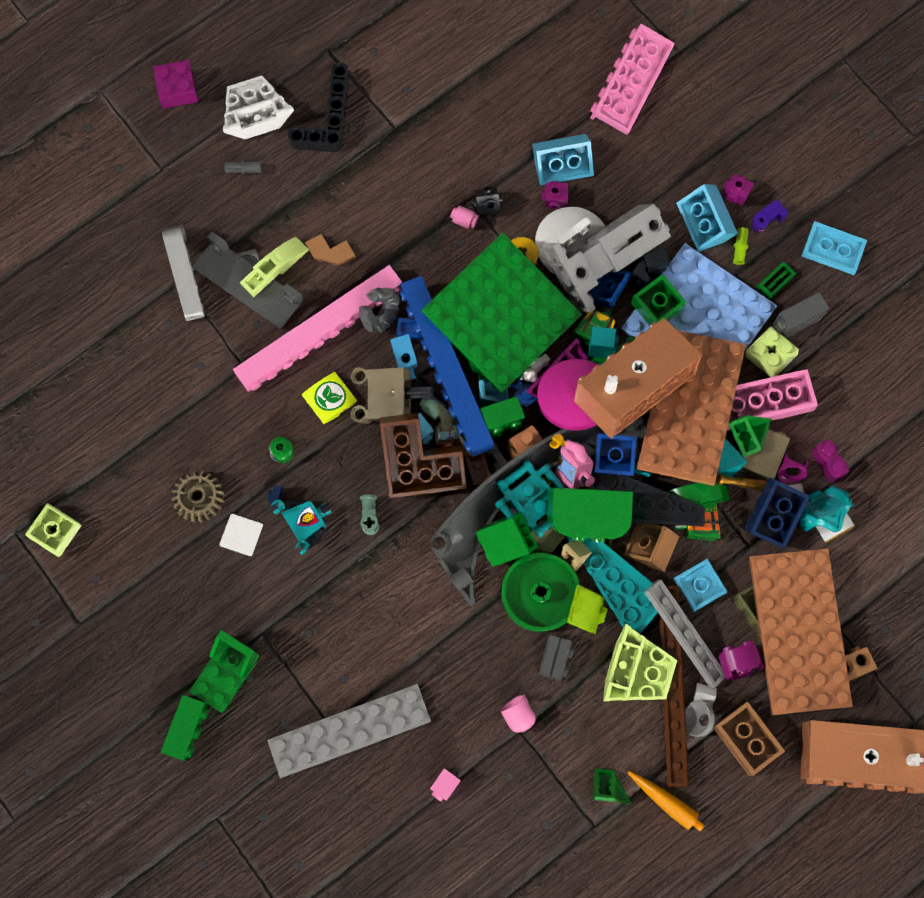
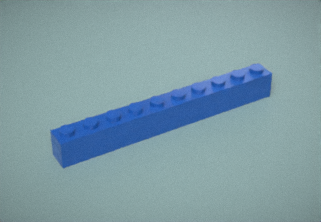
(447, 369)

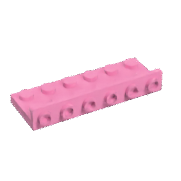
(632, 78)

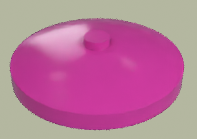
(557, 394)

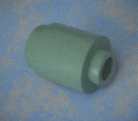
(430, 407)

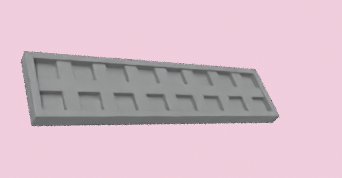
(348, 731)

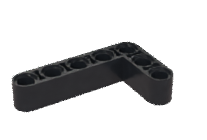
(333, 115)

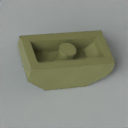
(548, 541)

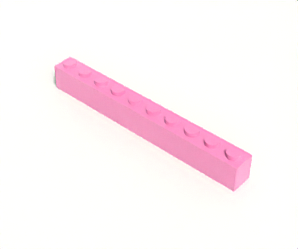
(313, 331)

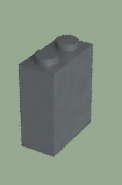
(801, 315)

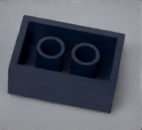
(777, 513)

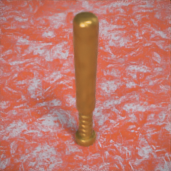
(741, 482)

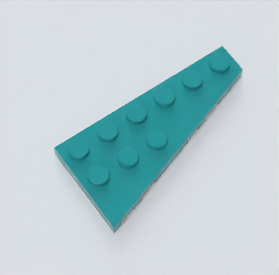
(620, 585)

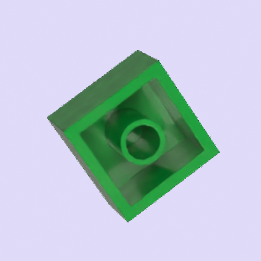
(658, 301)
(503, 417)

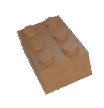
(748, 739)

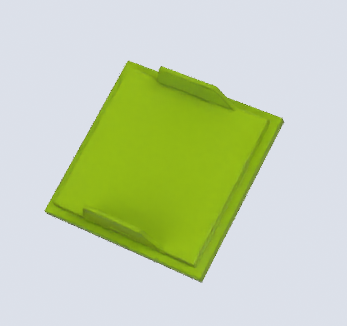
(587, 610)

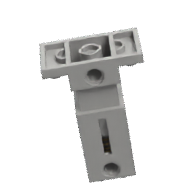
(605, 252)

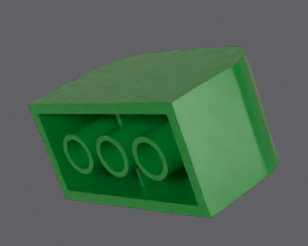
(589, 513)

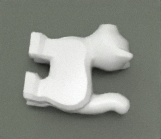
(530, 373)

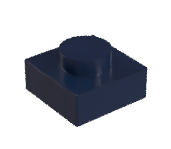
(275, 494)

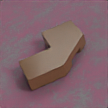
(337, 255)

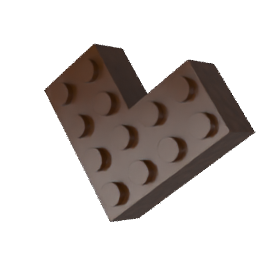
(417, 470)

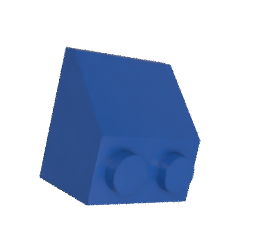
(615, 455)

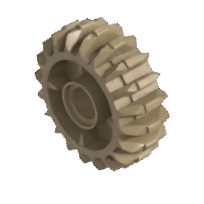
(193, 485)

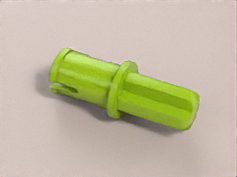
(740, 246)

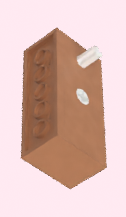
(637, 377)
(838, 753)

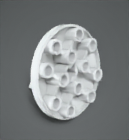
(568, 227)

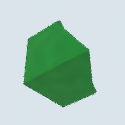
(750, 433)
(608, 787)

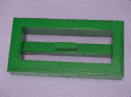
(766, 290)

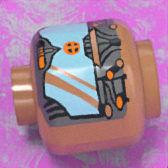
(446, 438)

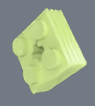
(771, 363)
(54, 518)

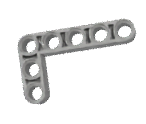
(182, 270)

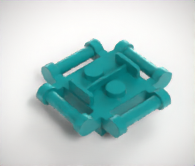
(529, 496)

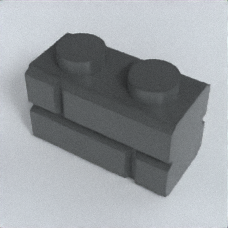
(555, 658)

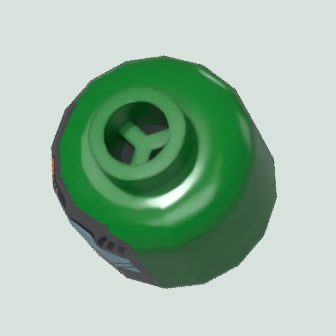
(279, 455)

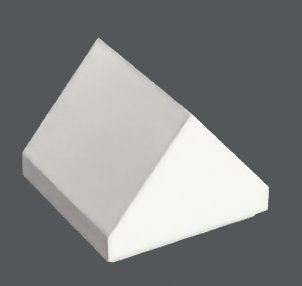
(705, 694)

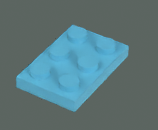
(834, 248)

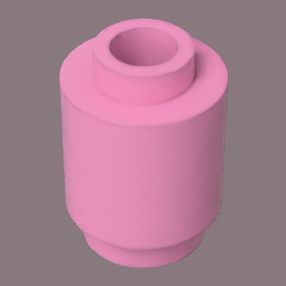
(464, 217)

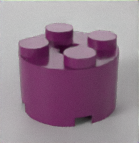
(740, 661)

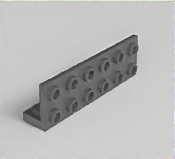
(228, 269)

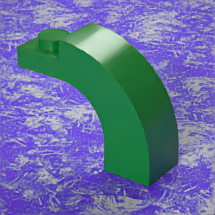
(702, 493)

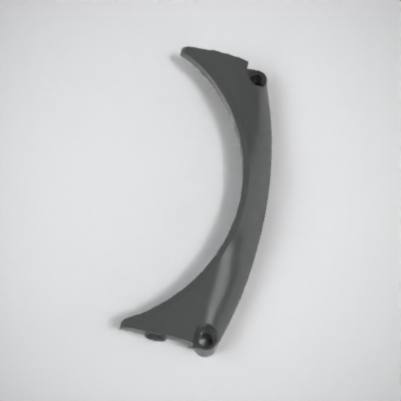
(478, 509)

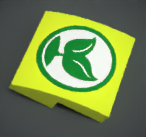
(329, 397)

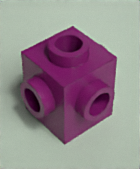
(737, 189)
(555, 195)

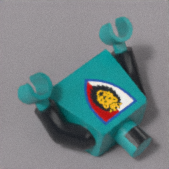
(304, 521)

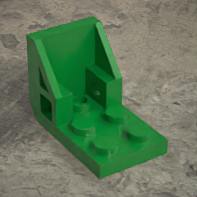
(224, 672)

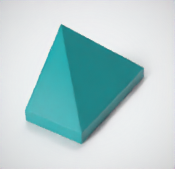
(731, 460)

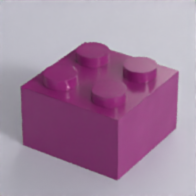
(175, 84)

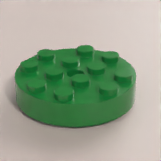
(536, 572)

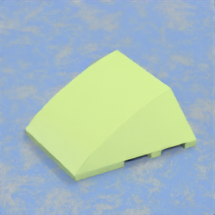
(638, 669)

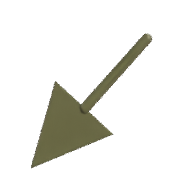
(448, 422)

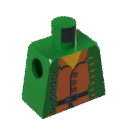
(711, 528)

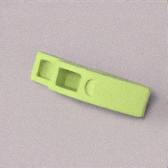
(273, 264)

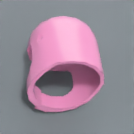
(518, 716)

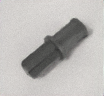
(243, 167)

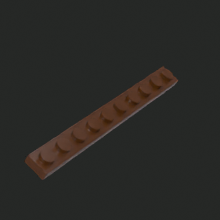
(675, 709)

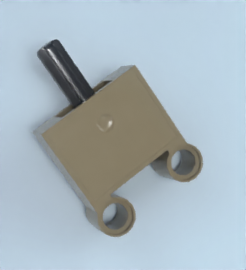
(387, 393)

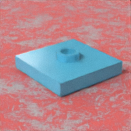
(700, 585)

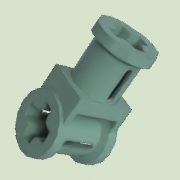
(369, 514)

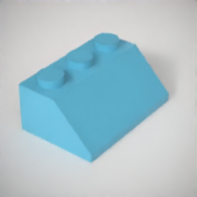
(563, 159)
(706, 217)

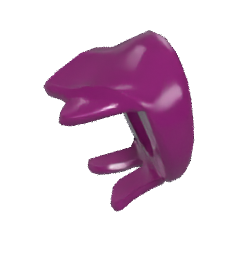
(787, 463)

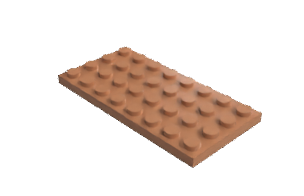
(691, 422)
(800, 632)

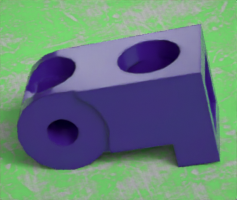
(768, 215)

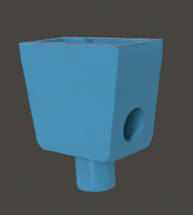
(402, 349)

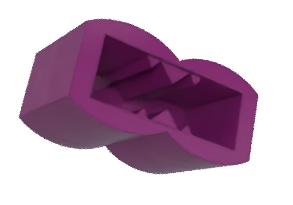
(828, 458)

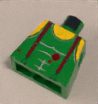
(594, 319)

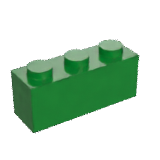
(185, 728)

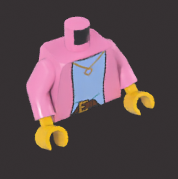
(573, 465)

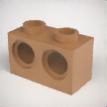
(853, 668)

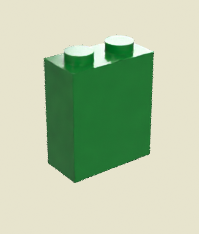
(506, 539)

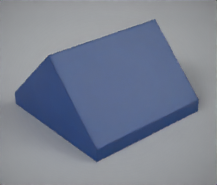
(610, 288)

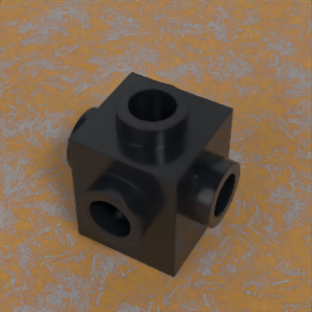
(488, 200)

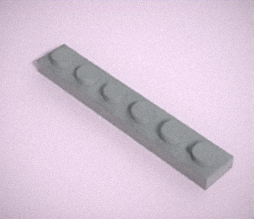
(685, 633)

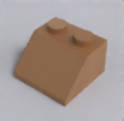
(651, 545)

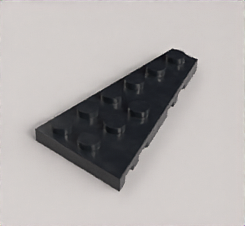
(650, 503)

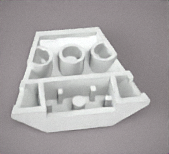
(254, 108)

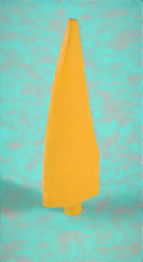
(669, 803)

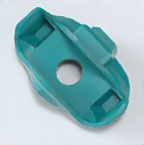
(826, 509)

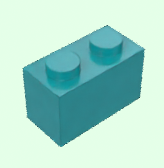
(602, 342)

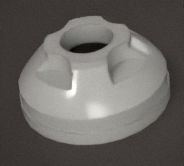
(694, 718)

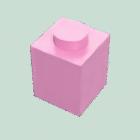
(444, 785)

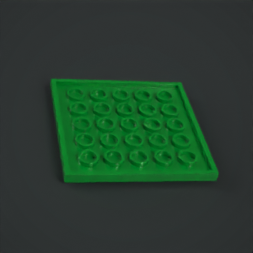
(501, 312)

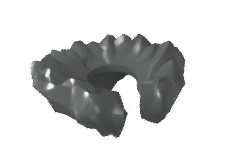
(387, 313)

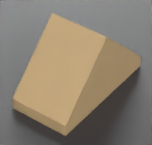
(575, 554)

